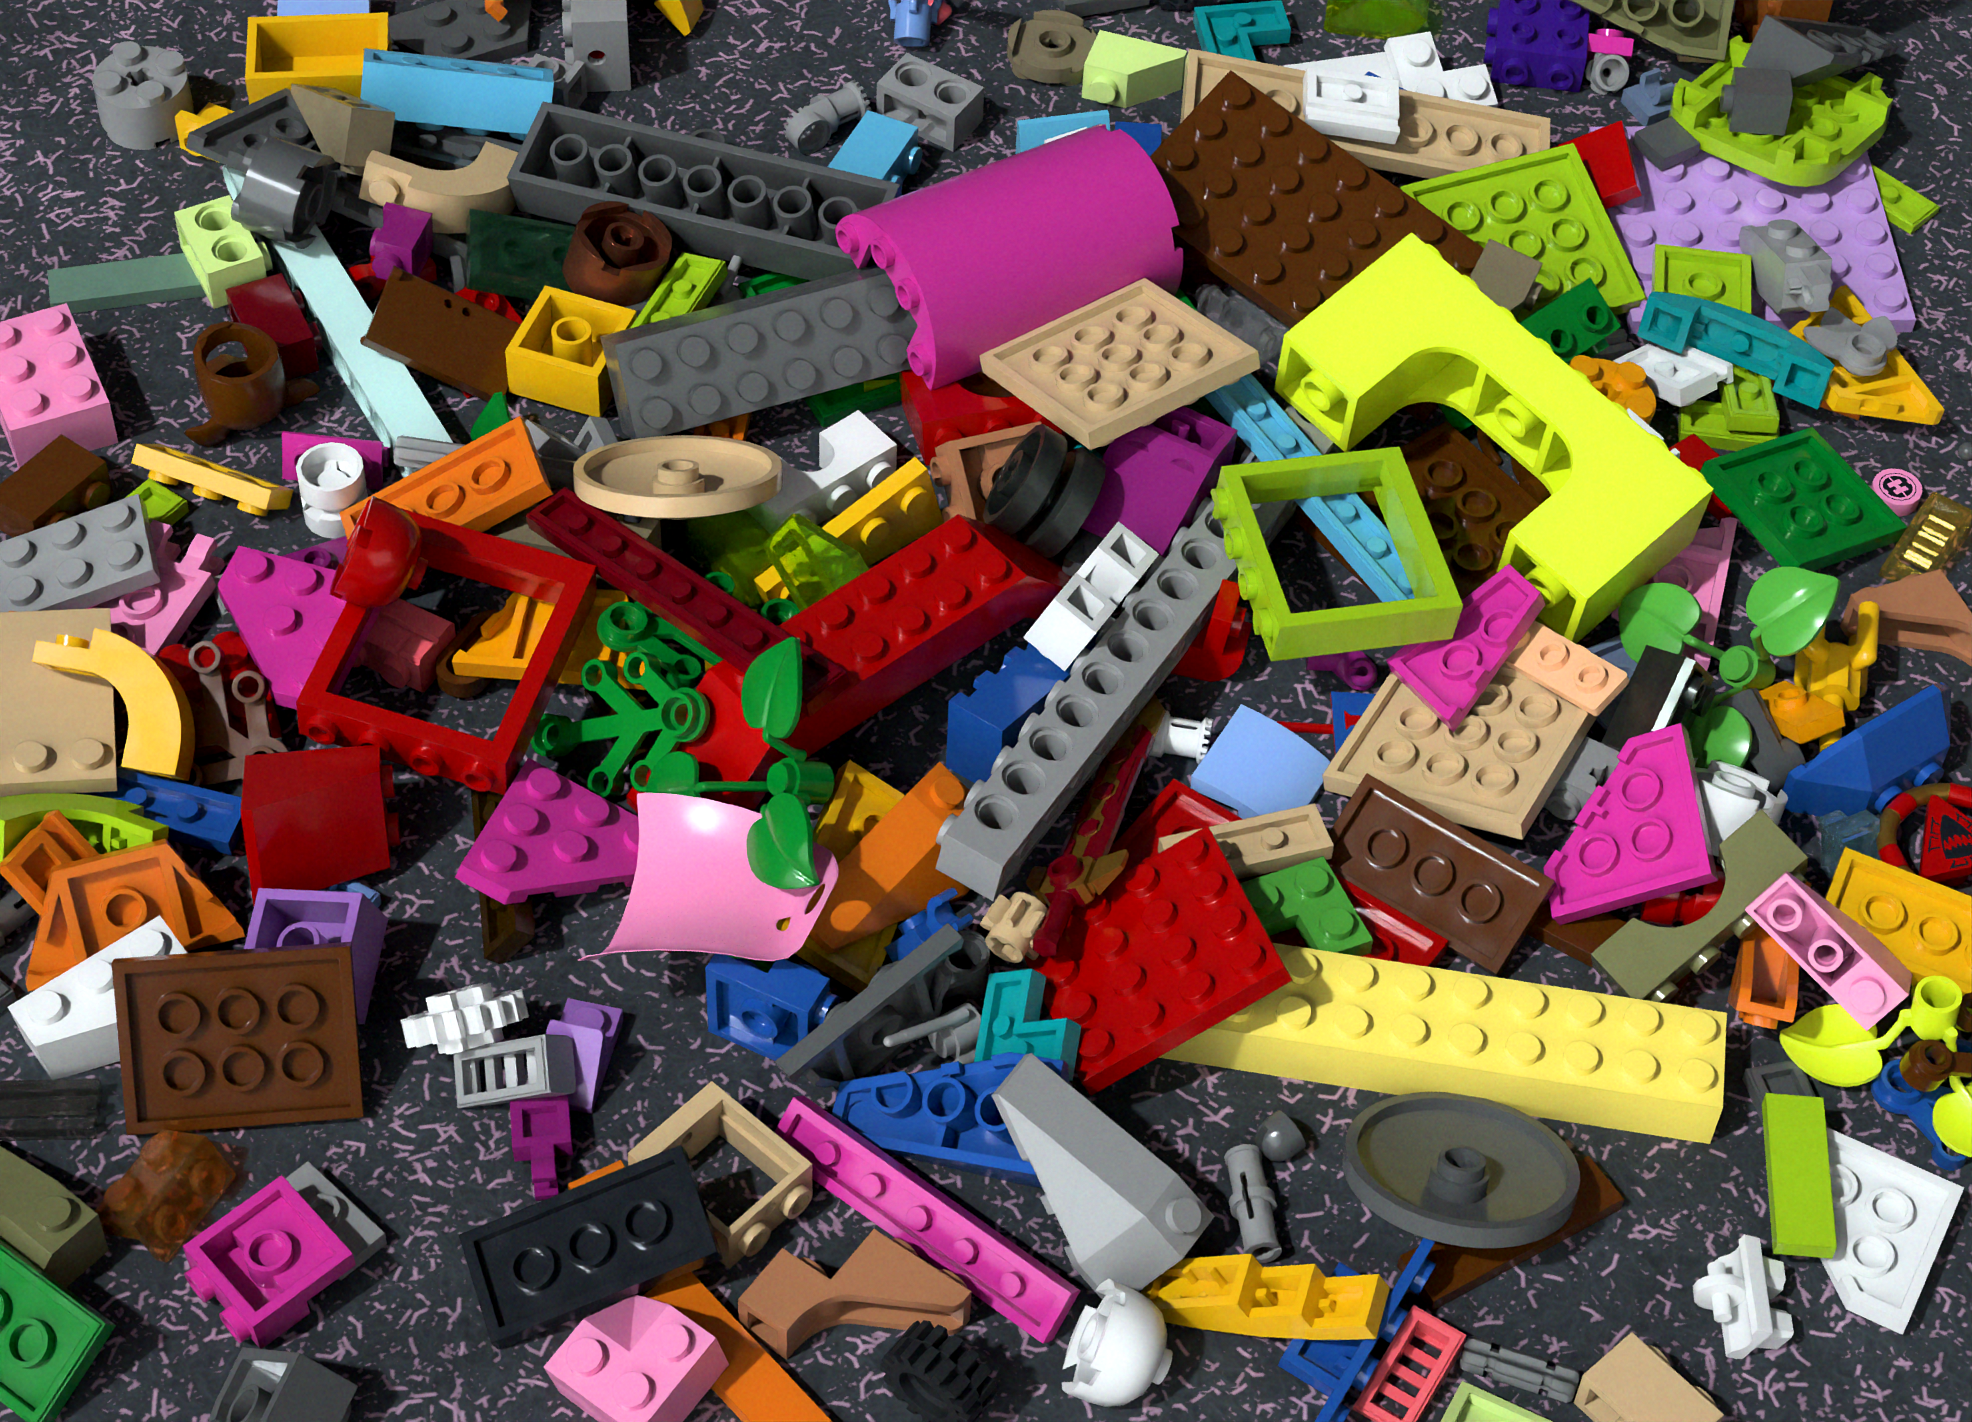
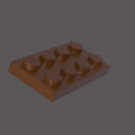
(1438, 874)

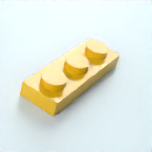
(211, 479)

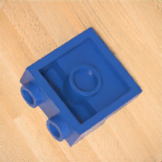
(763, 1008)

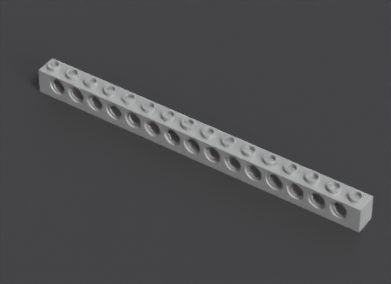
(1101, 697)

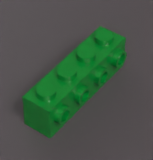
(1570, 325)

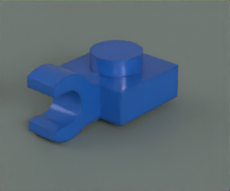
(926, 923)

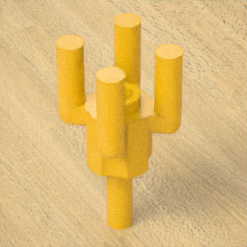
(1838, 670)

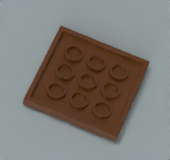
(1465, 499)

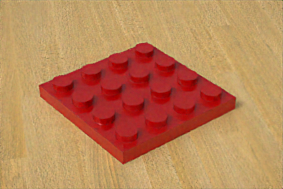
(1158, 960)

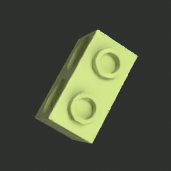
(220, 248)

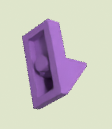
(594, 1036)

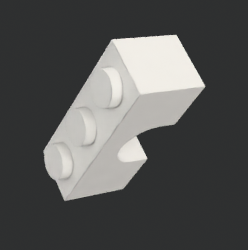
(853, 462)
(1091, 596)

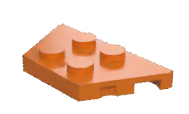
(113, 894)

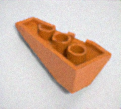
(892, 867)

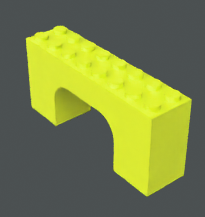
(1428, 334)

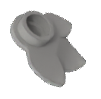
(1857, 348)

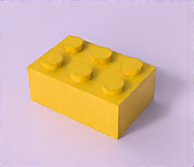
(311, 51)

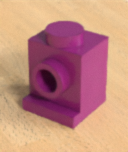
(402, 240)

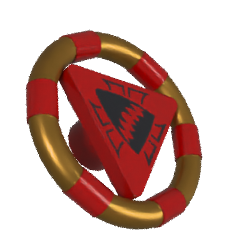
(1946, 835)

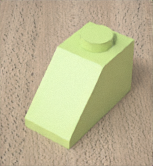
(1131, 70)

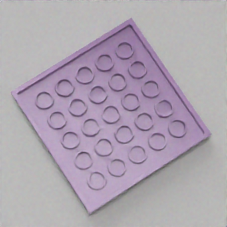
(1710, 200)

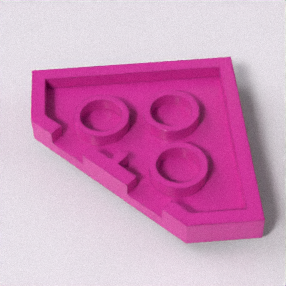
(284, 617)
(1636, 833)
(551, 840)

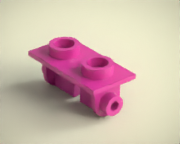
(373, 454)

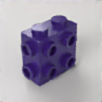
(1537, 43)

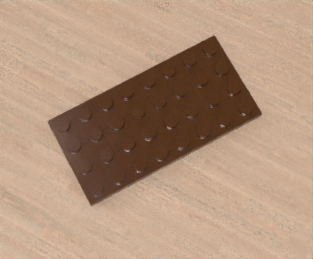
(1286, 206)

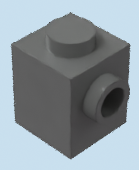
(1757, 101)

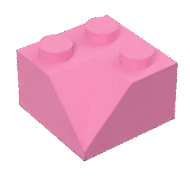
(637, 1363)

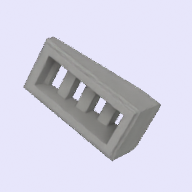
(548, 1067)

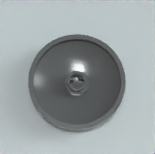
(1461, 1170)

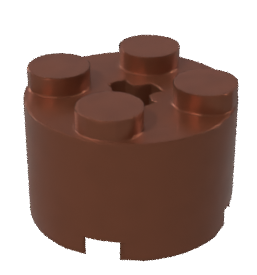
(617, 254)

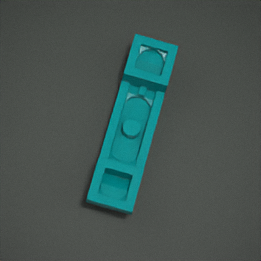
(1740, 339)

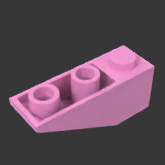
(1832, 949)

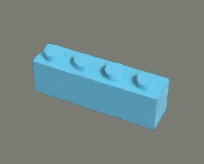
(456, 91)
(880, 149)

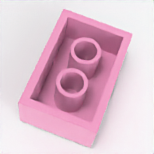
(50, 385)

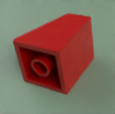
(317, 817)

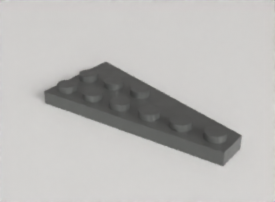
(280, 117)

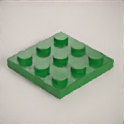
(1802, 501)

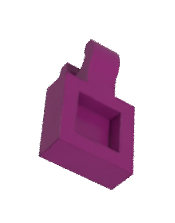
(541, 1134)

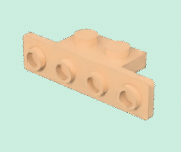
(1567, 669)

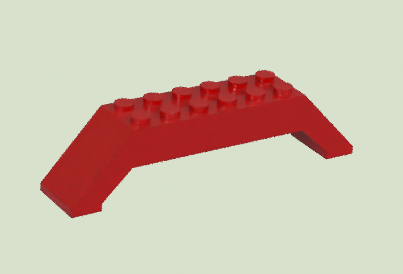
(888, 635)

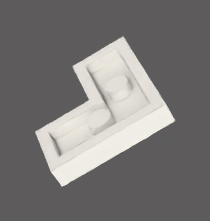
(1419, 70)

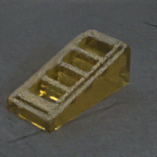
(1940, 518)

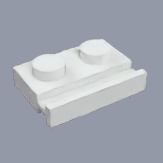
(1351, 105)
(1679, 376)

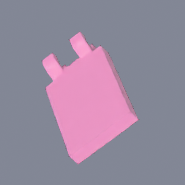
(163, 611)

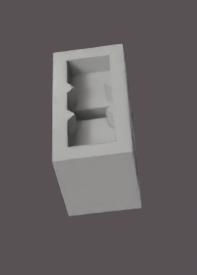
(932, 99)

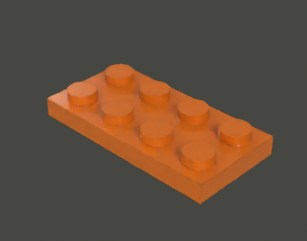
(472, 484)

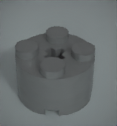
(285, 192)

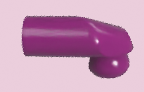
(1351, 667)

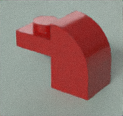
(1222, 641)

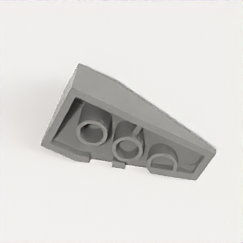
(1110, 1194)

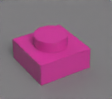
(1609, 42)

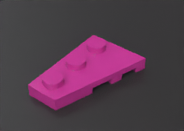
(1457, 670)

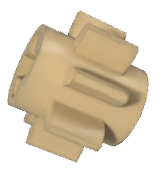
(1013, 926)

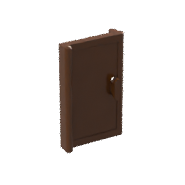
(439, 338)

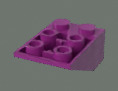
(1161, 476)

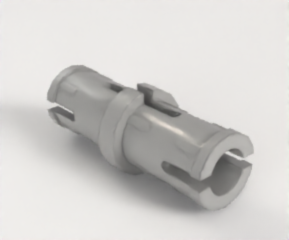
(1252, 1202)

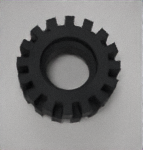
(938, 1375)

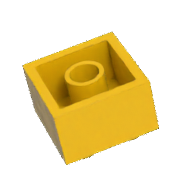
(561, 354)

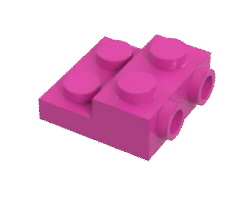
(266, 1262)

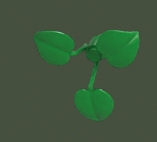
(783, 838)

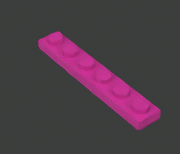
(928, 1221)

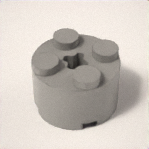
(140, 94)

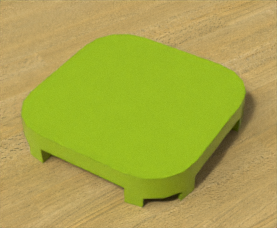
(1825, 129)

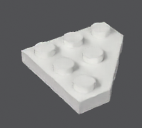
(1885, 1228)

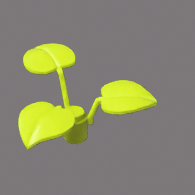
(1843, 1054)

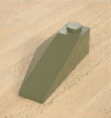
(1679, 26)

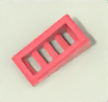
(1431, 1331)

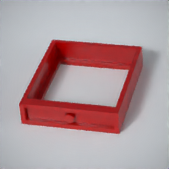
(431, 747)

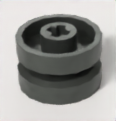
(1044, 491)

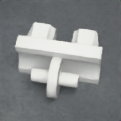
(1739, 1295)

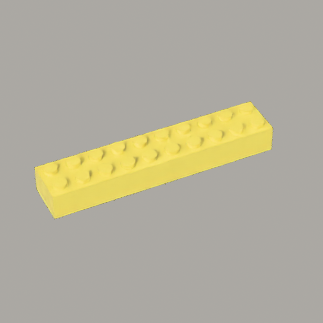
(1481, 1037)

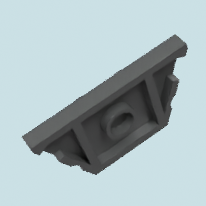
(463, 30)
(853, 1032)

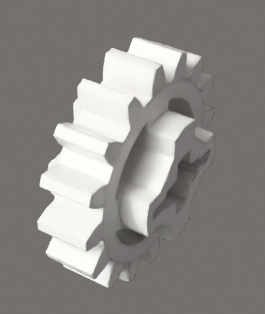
(464, 1018)

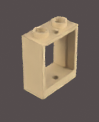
(717, 1113)

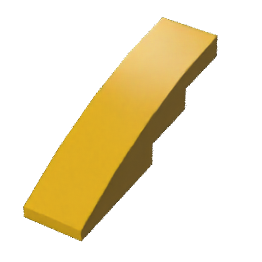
(1274, 1302)

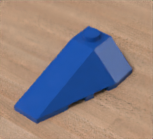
(941, 1116)

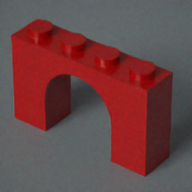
(957, 413)

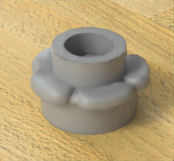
(1617, 75)

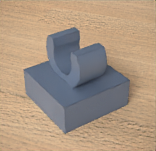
(1650, 99)

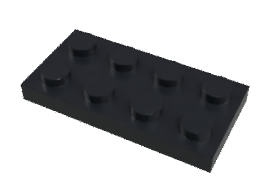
(589, 1247)

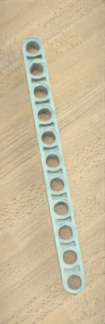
(342, 317)

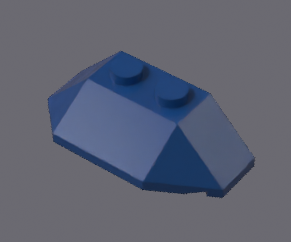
(1877, 759)

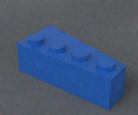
(998, 709)

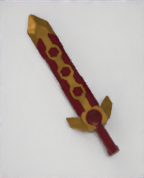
(1084, 861)

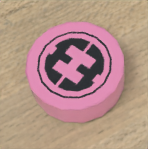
(1898, 490)

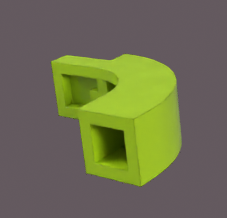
(102, 821)

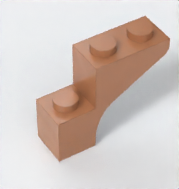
(1917, 614)
(875, 1287)

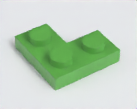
(1314, 903)

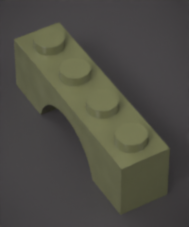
(1651, 959)

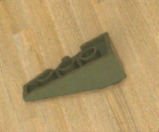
(47, 1221)

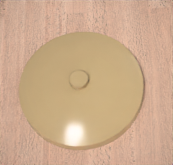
(678, 476)

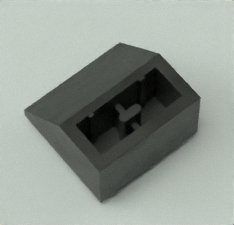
(1660, 694)

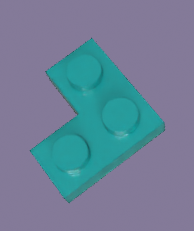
(1239, 26)
(1013, 1023)

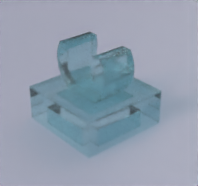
(1854, 832)

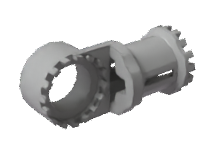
(828, 114)

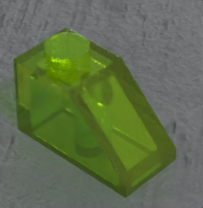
(1375, 17)
(811, 560)

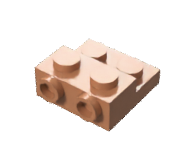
(970, 468)

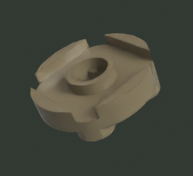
(1034, 60)

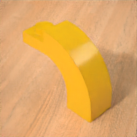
(158, 710)

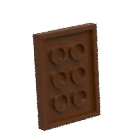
(238, 1038)

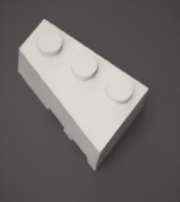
(74, 1016)

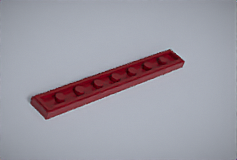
(676, 592)

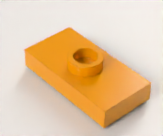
(1800, 713)

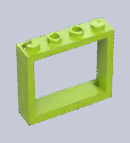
(1344, 629)

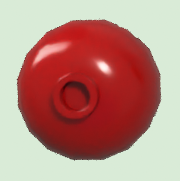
(380, 557)

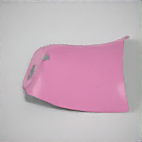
(699, 889)

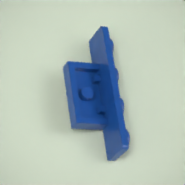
(1339, 1364)

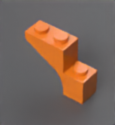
(1764, 981)

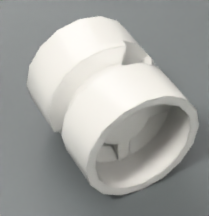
(329, 482)

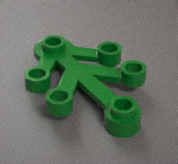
(630, 628)
(630, 723)

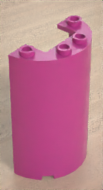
(1018, 245)

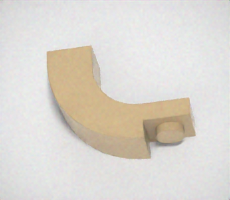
(442, 192)

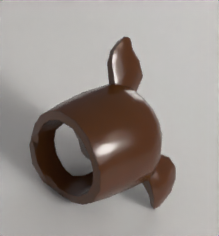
(245, 389)

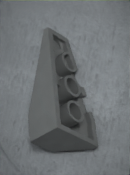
(1814, 48)
(282, 1389)

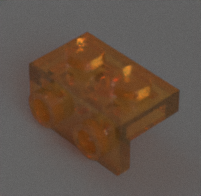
(166, 1192)

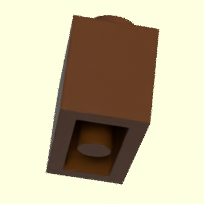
(53, 487)

